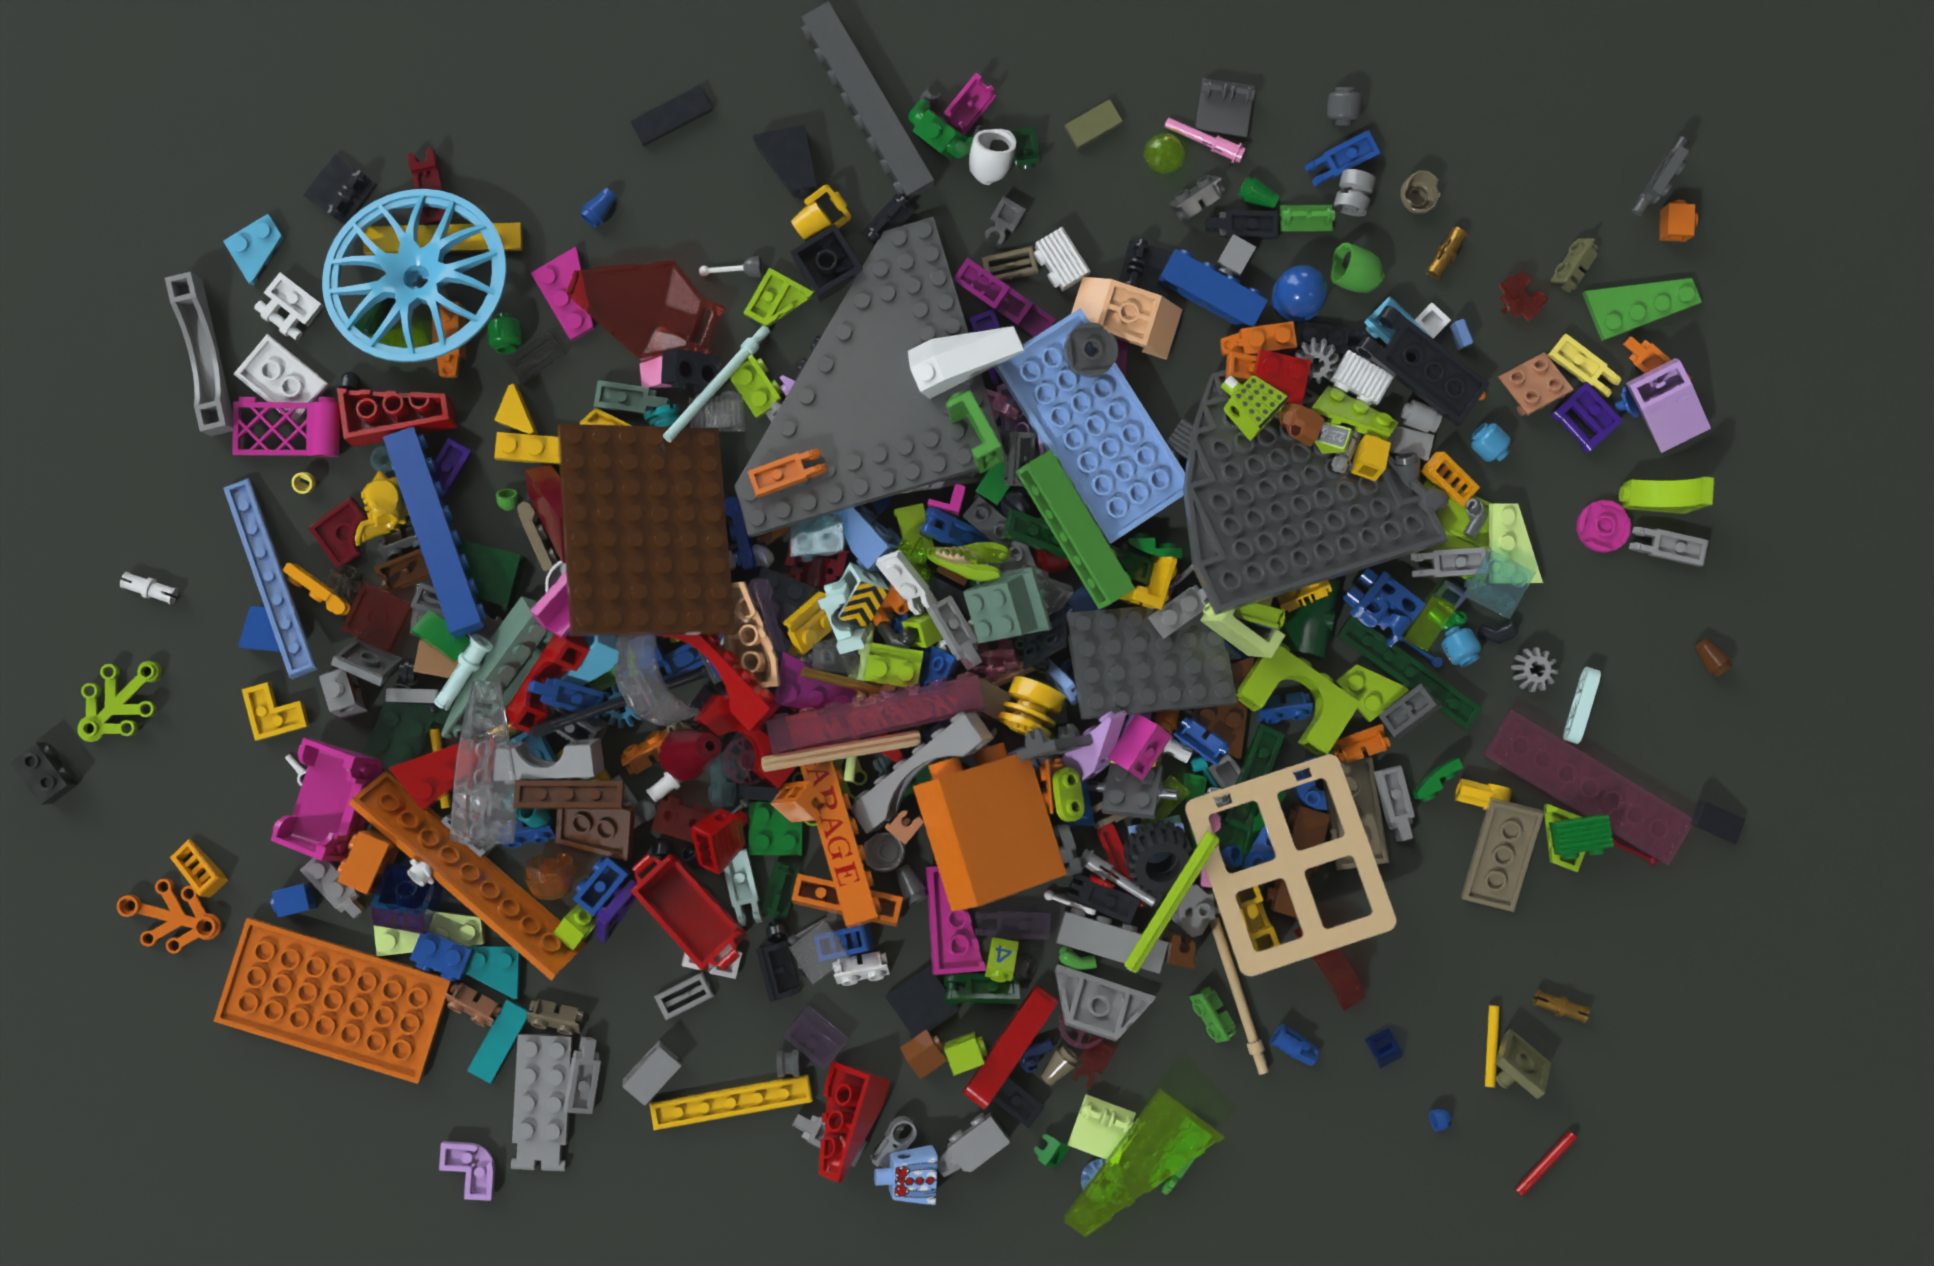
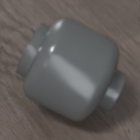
(1344, 105)

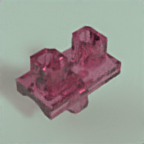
(996, 661)

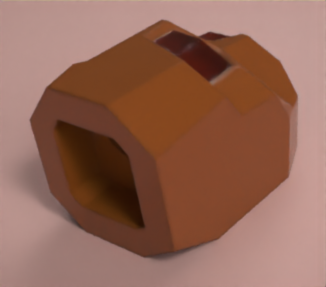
(1301, 423)

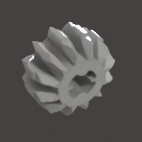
(1326, 357)
(1541, 677)

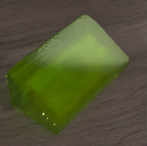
(1430, 622)

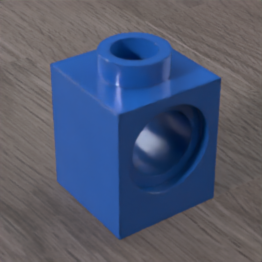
(293, 899)

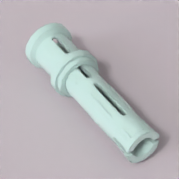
(468, 663)

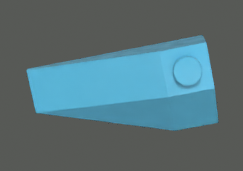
(599, 660)

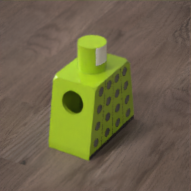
(1252, 404)

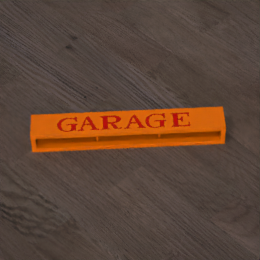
(840, 846)

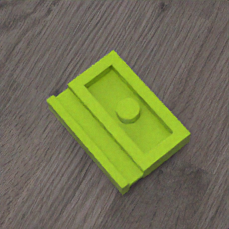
(893, 665)

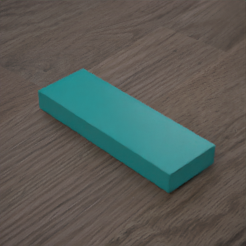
(499, 1041)

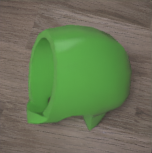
(1363, 271)

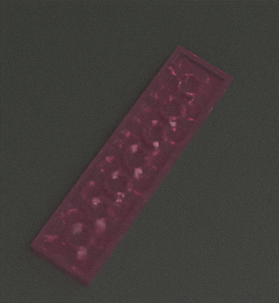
(1588, 786)

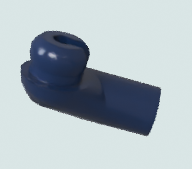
(1032, 1054)

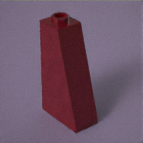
(545, 493)

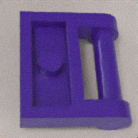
(1592, 411)

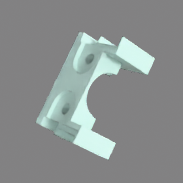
(849, 635)

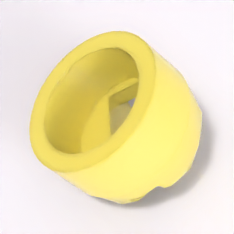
(301, 487)

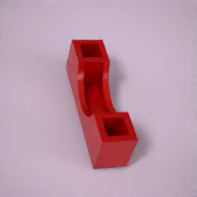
(555, 661)
(718, 720)

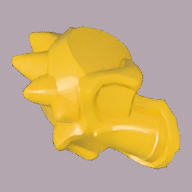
(385, 508)

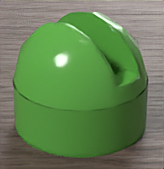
(507, 499)

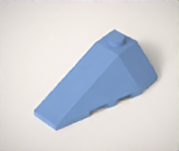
(867, 537)

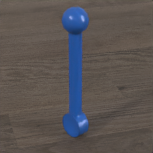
(1436, 662)

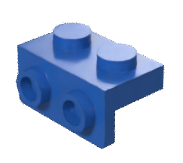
(442, 955)

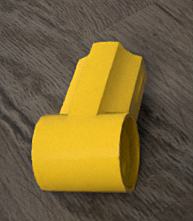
(1479, 794)

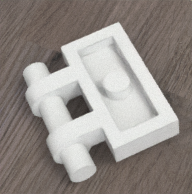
(293, 299)

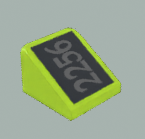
(1333, 438)

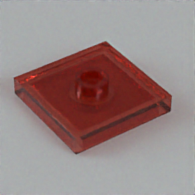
(376, 617)

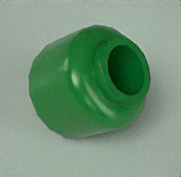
(505, 333)

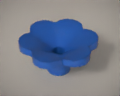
(1627, 403)

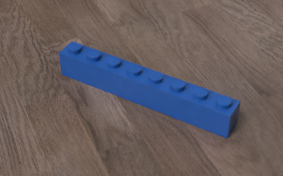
(434, 532)

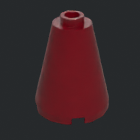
(688, 753)

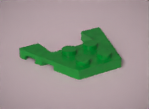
(1228, 835)

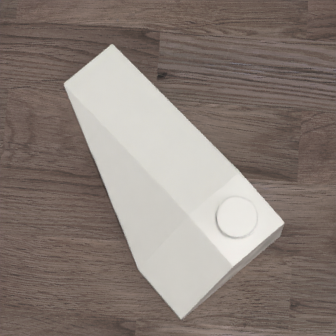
(956, 358)

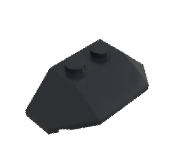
(787, 592)

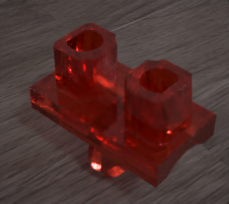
(1518, 300)

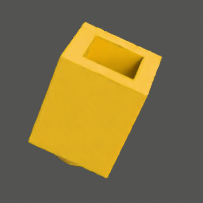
(1370, 457)

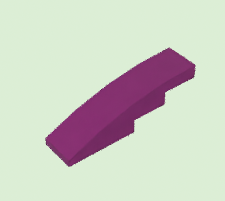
(1003, 298)

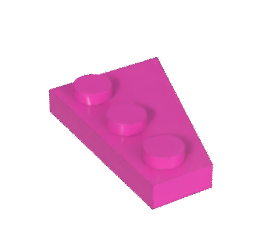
(553, 282)

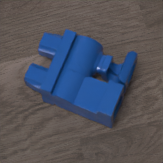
(1383, 597)

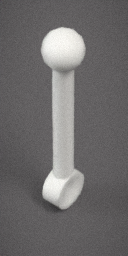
(1049, 895)

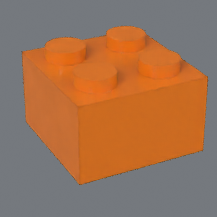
(367, 861)

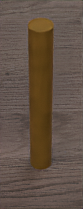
(839, 680)

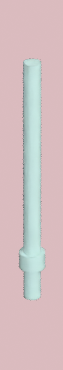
(748, 348)

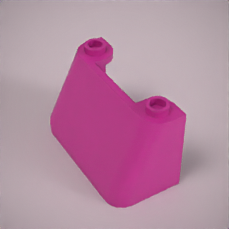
(322, 814)

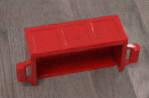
(688, 912)

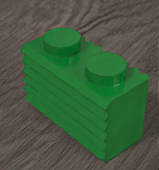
(1581, 835)

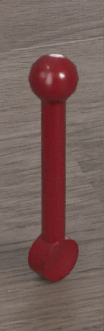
(1652, 861)

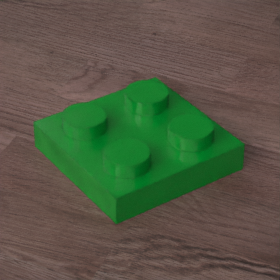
(772, 832)

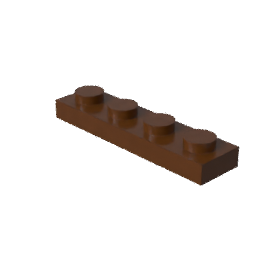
(568, 794)

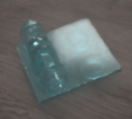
(818, 536)
(1498, 583)

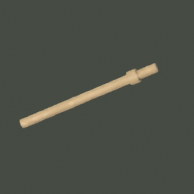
(1255, 1045)

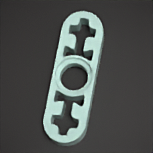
(1581, 705)

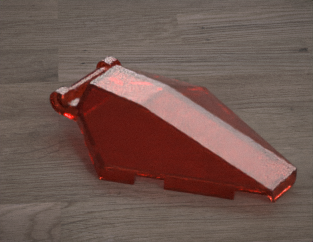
(646, 306)

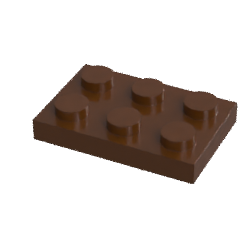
(597, 830)

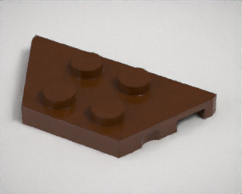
(1228, 720)

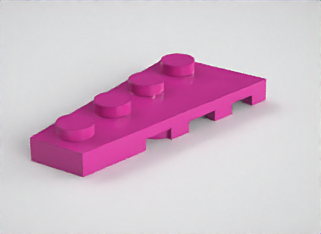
(951, 932)

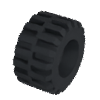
(1150, 841)

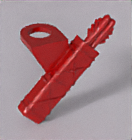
(1114, 850)

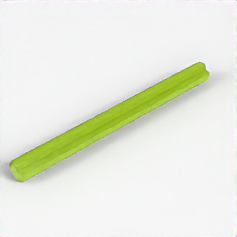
(1172, 902)

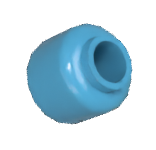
(1490, 442)
(1461, 646)

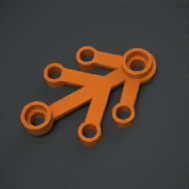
(174, 916)

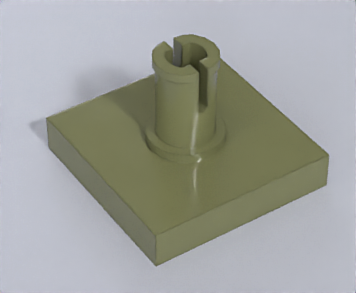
(1522, 1064)

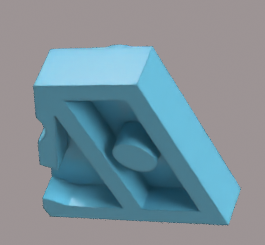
(255, 246)

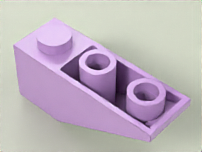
(1094, 758)

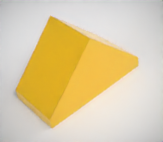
(514, 412)

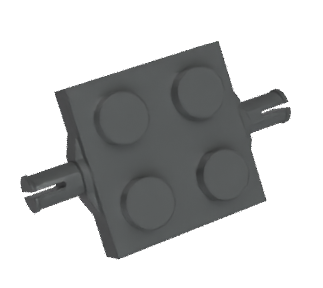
(1660, 181)
(1131, 796)

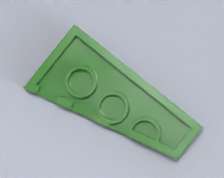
(1632, 306)

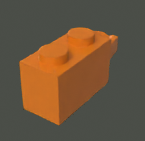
(452, 323)
(1273, 337)

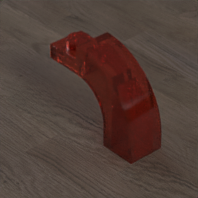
(1338, 976)

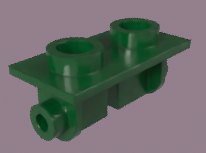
(780, 890)

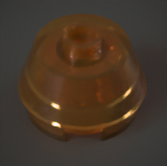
(550, 876)

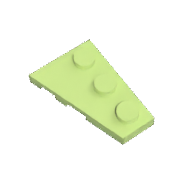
(1510, 537)

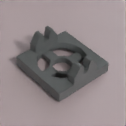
(1039, 747)

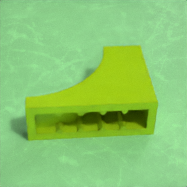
(1667, 496)

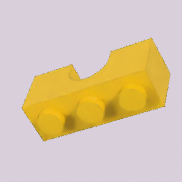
(1255, 919)

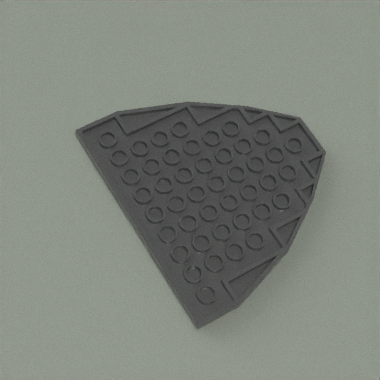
(1279, 517)

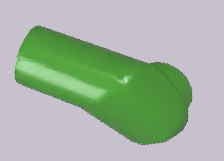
(1075, 962)

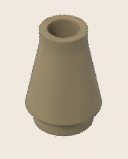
(1060, 1064)

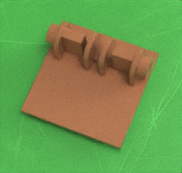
(1535, 384)

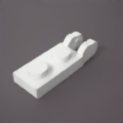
(906, 581)

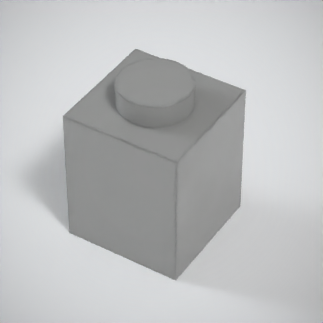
(1235, 257)

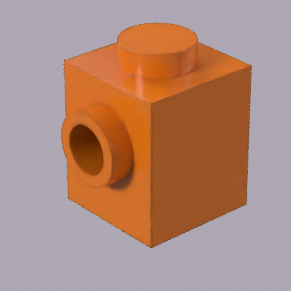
(1677, 221)

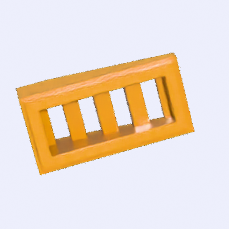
(1448, 463)
(210, 881)

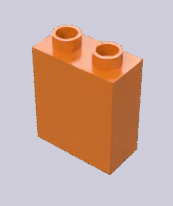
(988, 827)

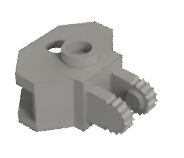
(1196, 910)

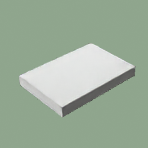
(280, 376)

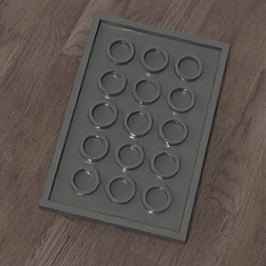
(1129, 666)

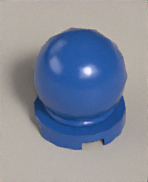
(1299, 294)

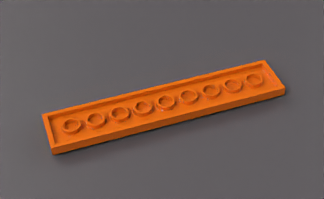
(465, 874)

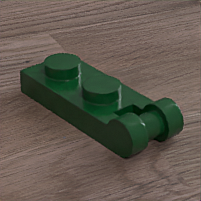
(980, 989)

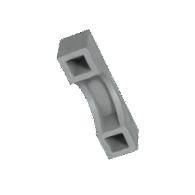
(579, 759)

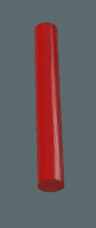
(1546, 1163)

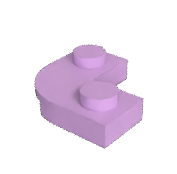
(475, 1162)

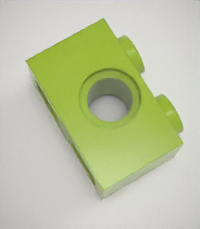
(965, 1052)

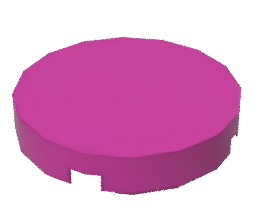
(1603, 526)

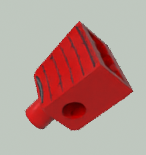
(719, 839)

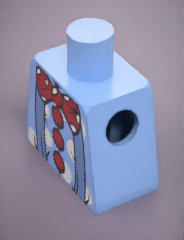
(911, 1175)

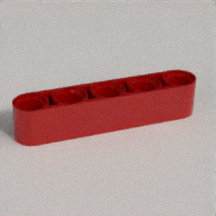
(1010, 1046)

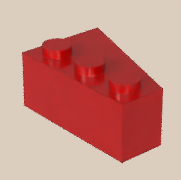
(428, 776)

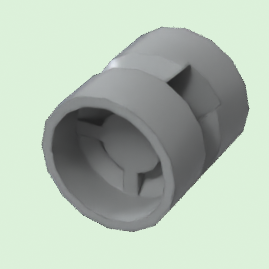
(1355, 188)

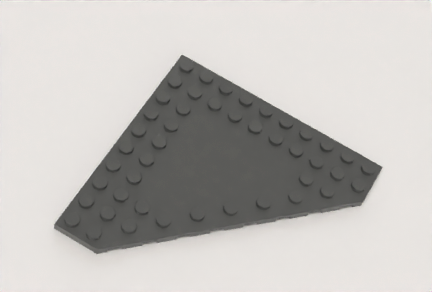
(861, 397)

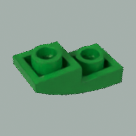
(992, 485)
(1143, 544)
(435, 633)
(1429, 786)

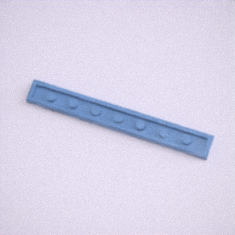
(270, 579)

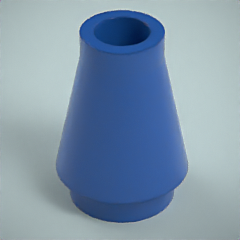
(598, 208)

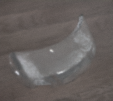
(643, 685)

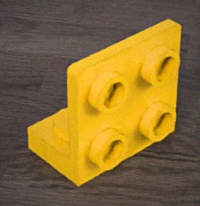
(1156, 593)

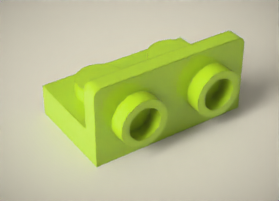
(755, 386)

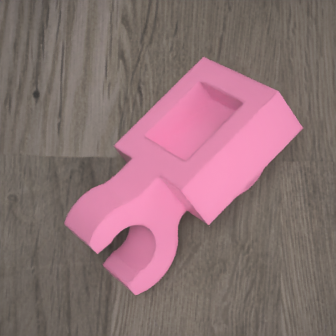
(999, 406)

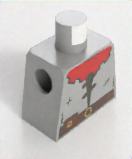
(343, 691)

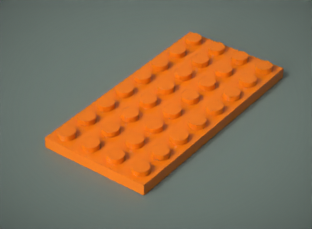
(333, 1000)

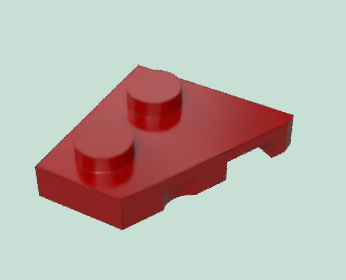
(1283, 373)

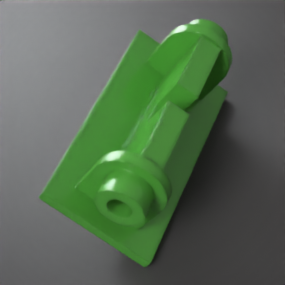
(1306, 218)
(1220, 1025)

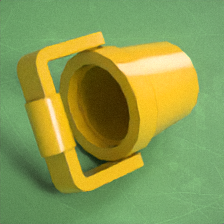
(813, 219)

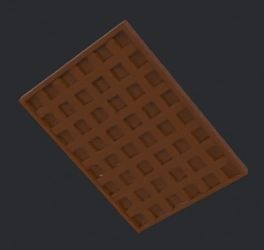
(644, 531)

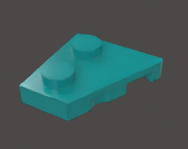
(496, 968)

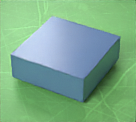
(1461, 334)

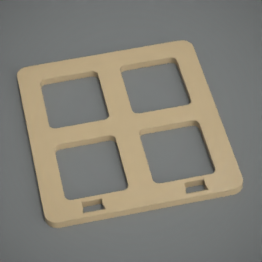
(1291, 867)

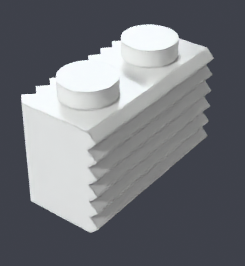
(1061, 259)
(1361, 378)

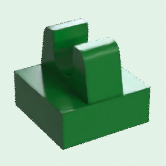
(1053, 1153)

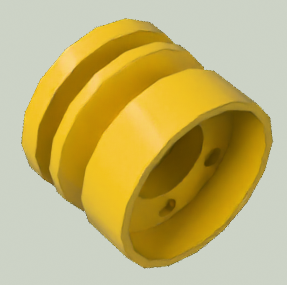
(1032, 706)

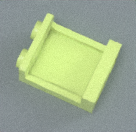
(1253, 642)

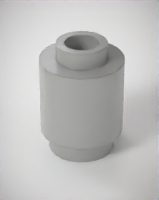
(1421, 416)

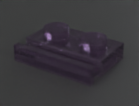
(815, 1037)

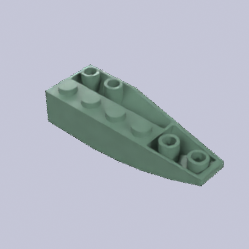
(514, 652)

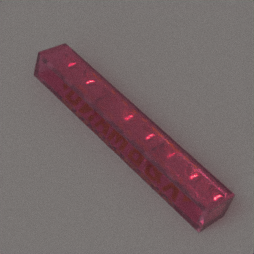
(876, 715)

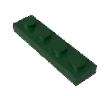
(1257, 763)

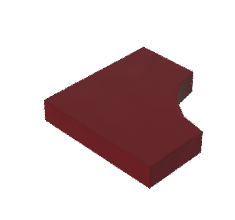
(337, 532)

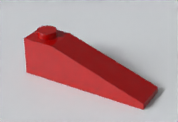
(851, 1110)

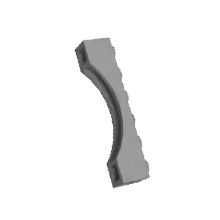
(210, 388)
(882, 803)

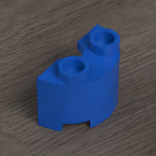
(1307, 792)

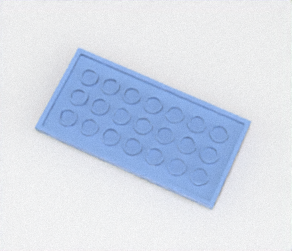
(1095, 432)

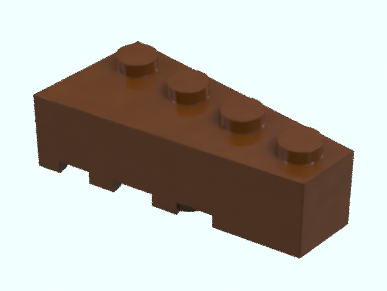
(1307, 830)

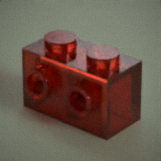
(677, 819)

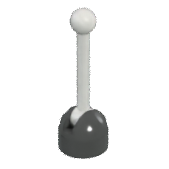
(752, 267)

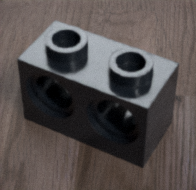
(692, 366)

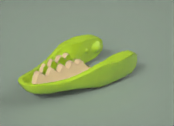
(970, 559)

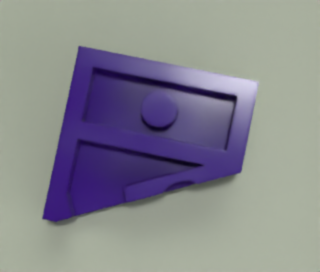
(615, 911)

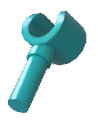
(1199, 764)

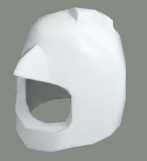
(987, 164)

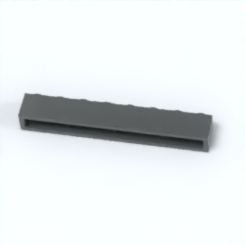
(867, 102)

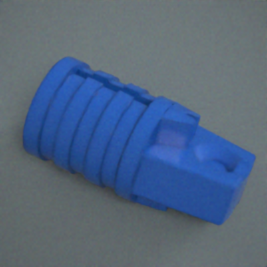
(1295, 1045)

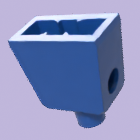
(258, 631)

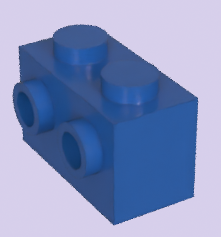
(601, 885)

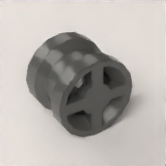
(788, 1063)

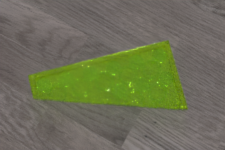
(1147, 1155)

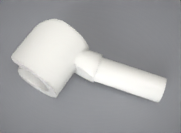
(299, 769)

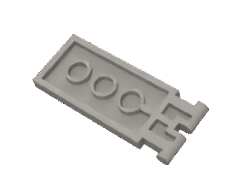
(539, 1101)

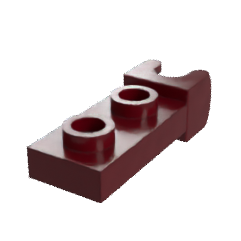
(427, 176)

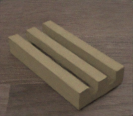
(1011, 254)

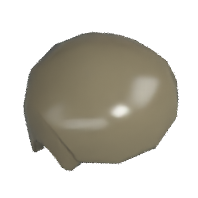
(1420, 192)

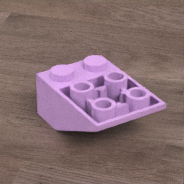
(1669, 404)

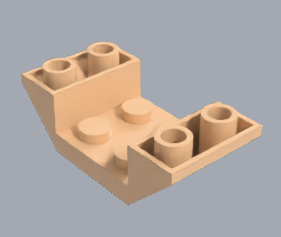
(1130, 313)

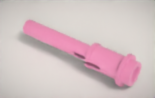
(1218, 144)

